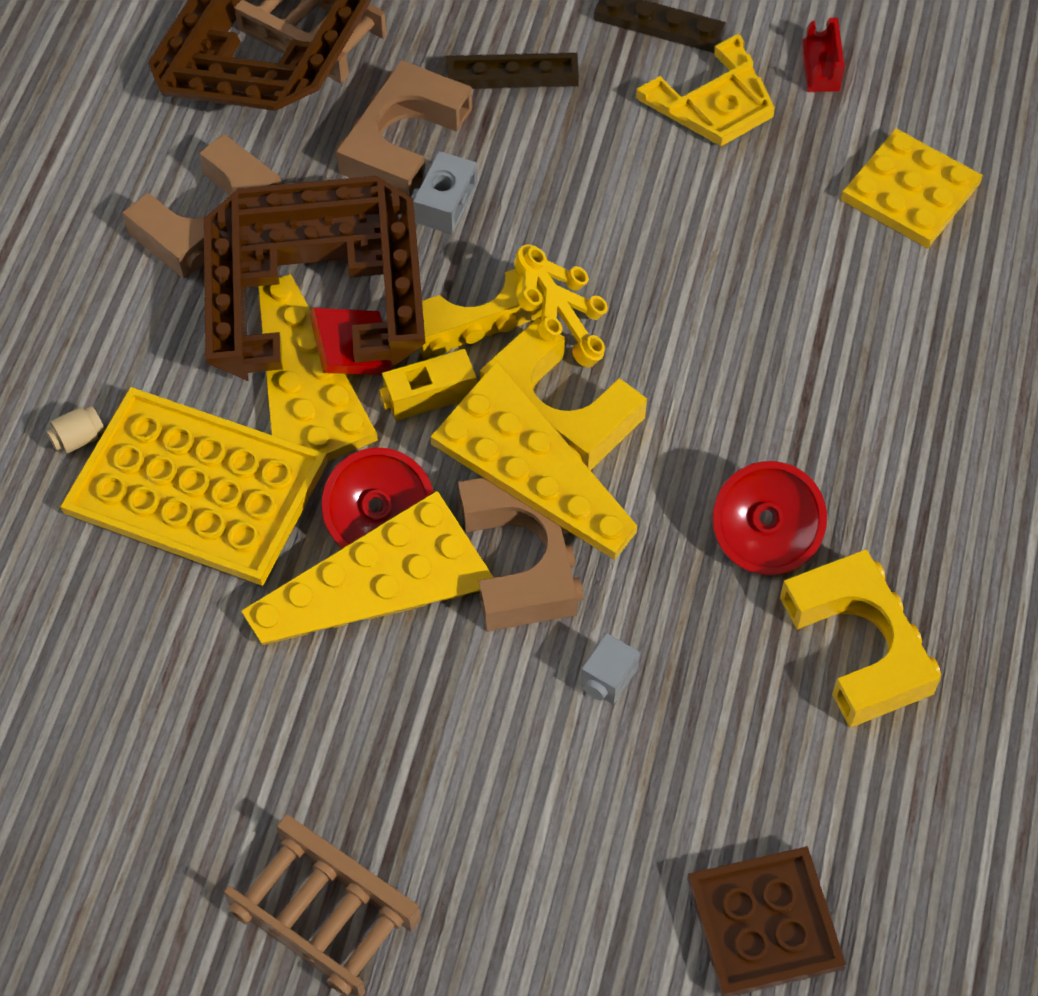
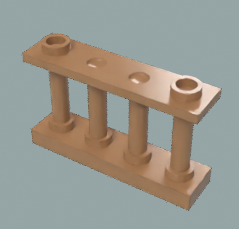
(279, 33)
(328, 865)

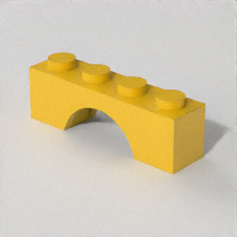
(455, 325)

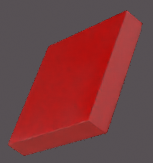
(335, 340)

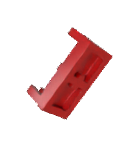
(823, 57)

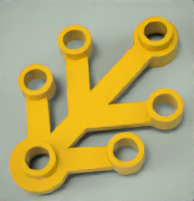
(534, 268)

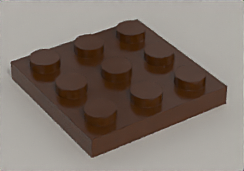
(765, 922)

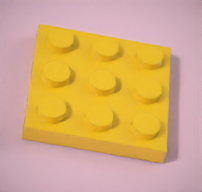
(911, 188)

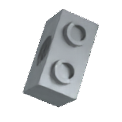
(444, 192)

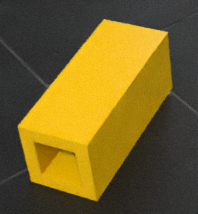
(427, 385)

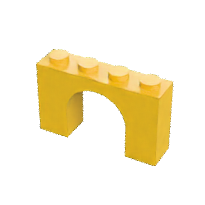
(589, 430)
(859, 588)

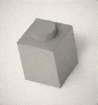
(609, 669)

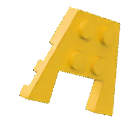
(720, 107)

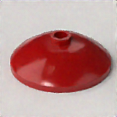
(368, 475)
(796, 522)

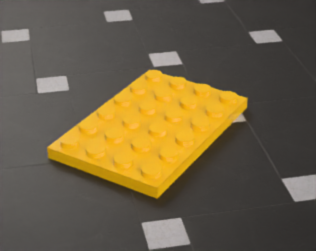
(195, 485)

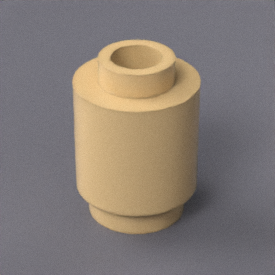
(75, 429)

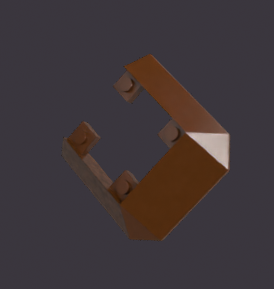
(199, 65)
(309, 224)

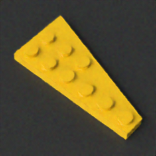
(303, 401)
(518, 450)
(392, 569)

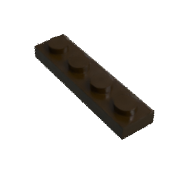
(662, 22)
(514, 70)

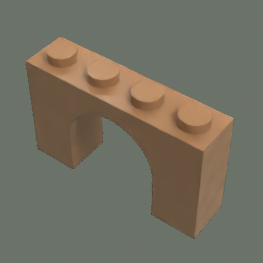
(405, 94)
(180, 239)
(528, 596)

